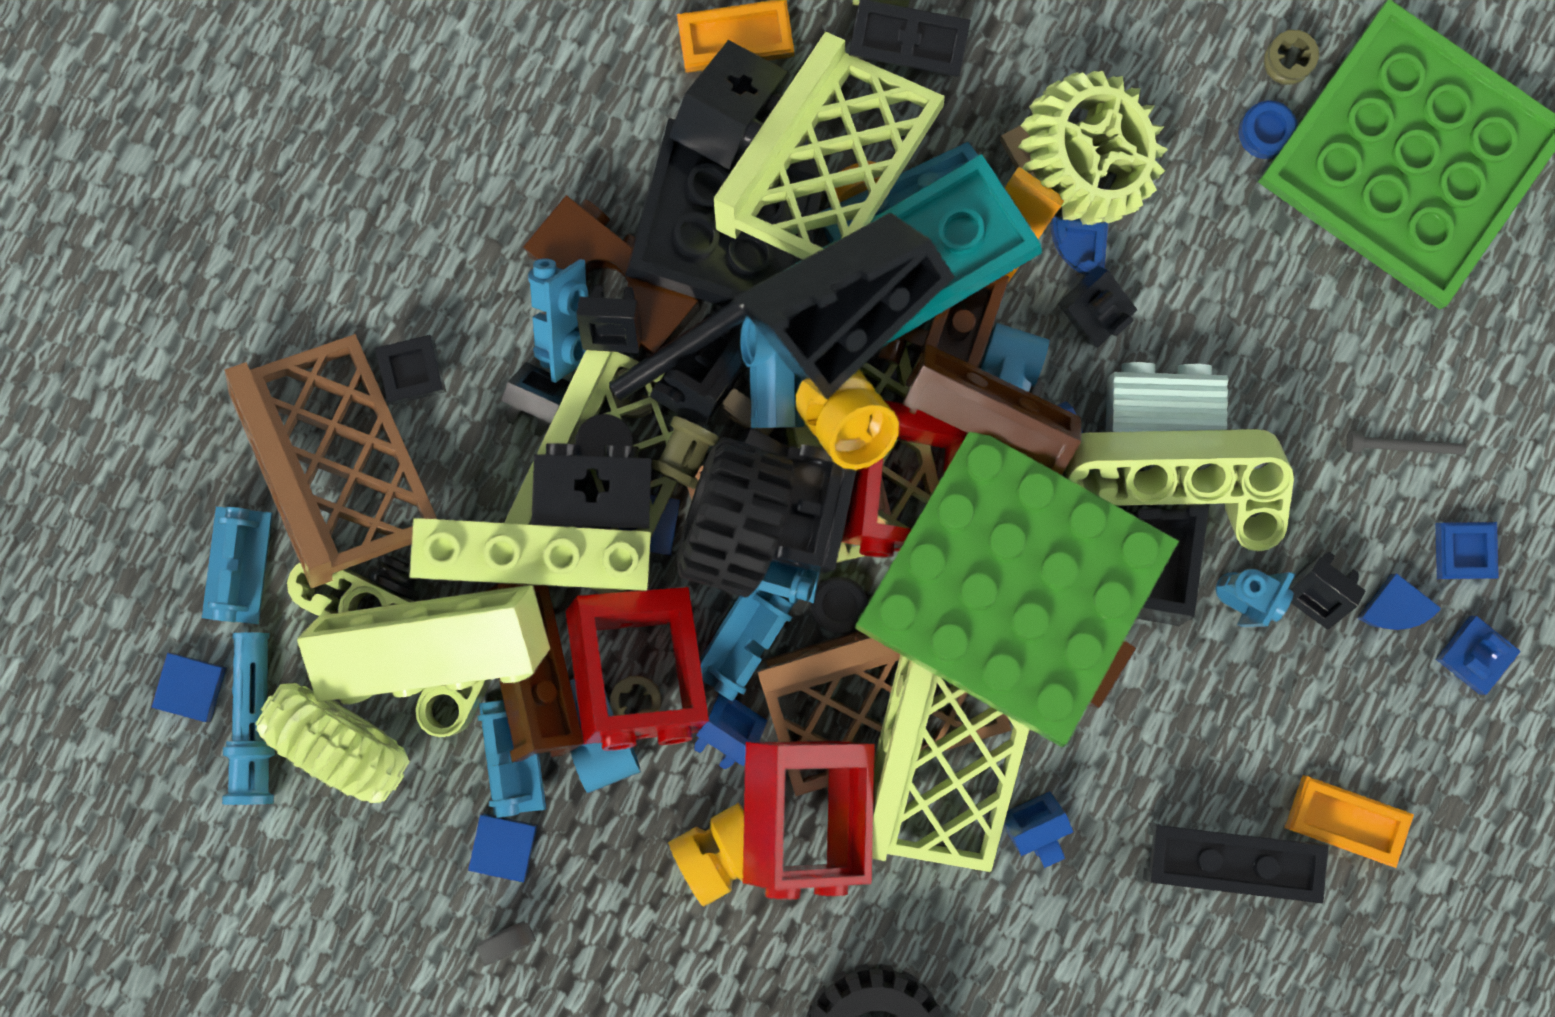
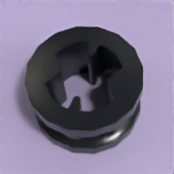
(394, 575)

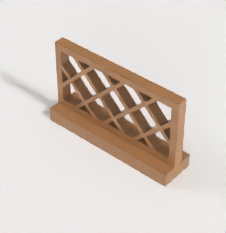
(281, 459)
(829, 663)

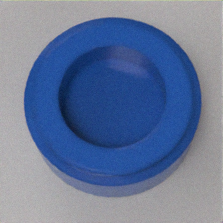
(1266, 128)

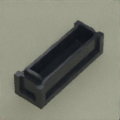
(1237, 863)

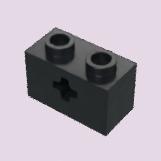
(728, 104)
(624, 503)

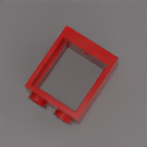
(862, 515)
(632, 610)
(848, 816)

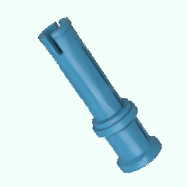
(248, 759)

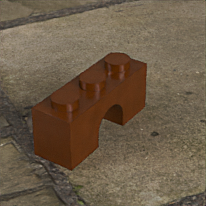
(581, 233)

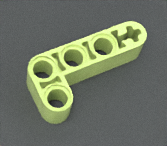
(1176, 480)
(319, 604)

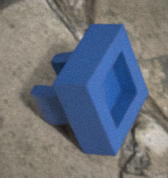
(1478, 655)
(729, 729)
(1037, 828)

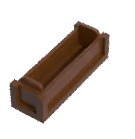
(992, 407)
(542, 706)

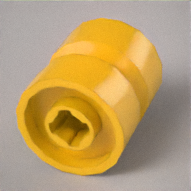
(851, 424)
(712, 856)

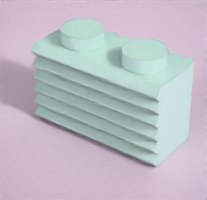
(1166, 402)

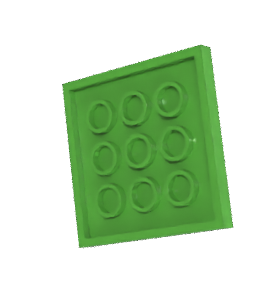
(1414, 154)
(1017, 586)

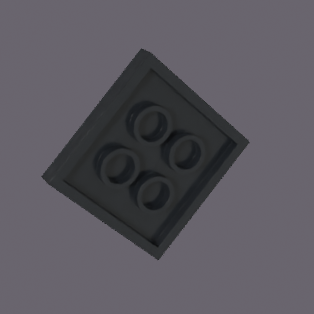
(678, 232)

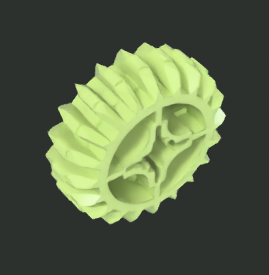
(1110, 139)
(332, 743)

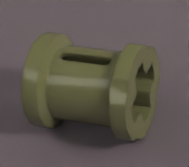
(684, 452)

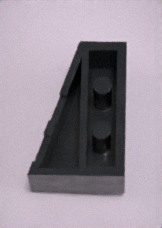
(846, 300)

